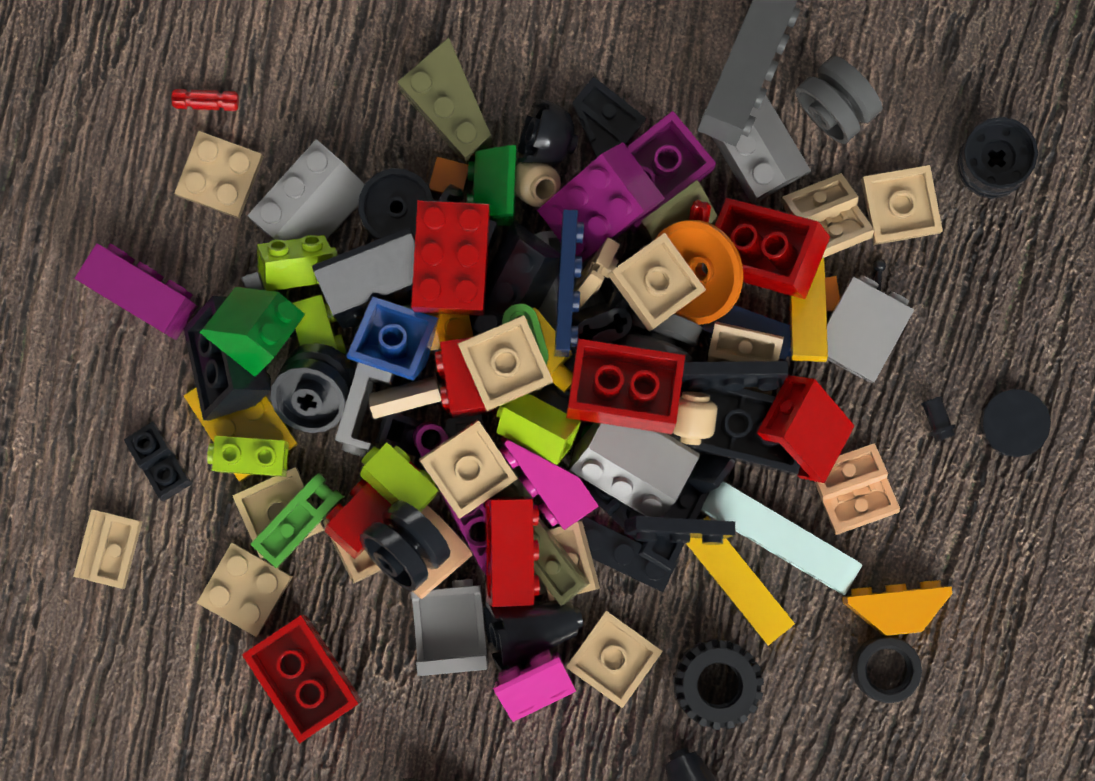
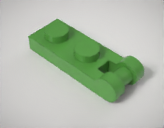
(296, 521)

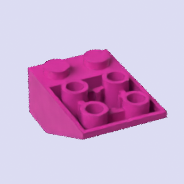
(561, 491)
(533, 686)

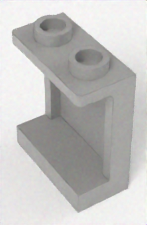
(865, 327)
(356, 407)
(450, 630)

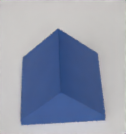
(393, 339)

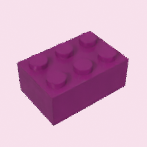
(670, 158)
(608, 197)
(137, 289)

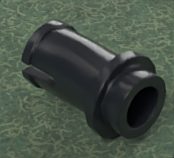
(938, 419)

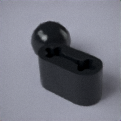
(604, 320)

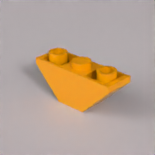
(898, 609)

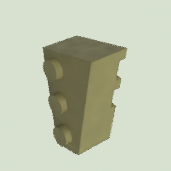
(446, 101)

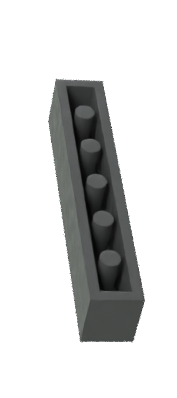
(746, 69)

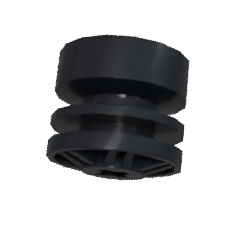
(1011, 144)

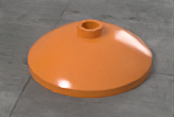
(707, 244)

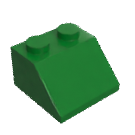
(495, 182)
(252, 326)

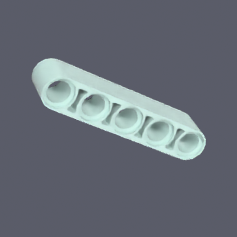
(782, 537)

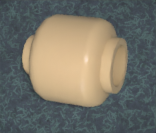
(536, 183)
(695, 418)

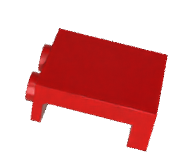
(807, 427)

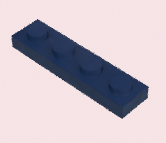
(569, 267)

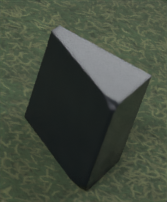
(710, 472)

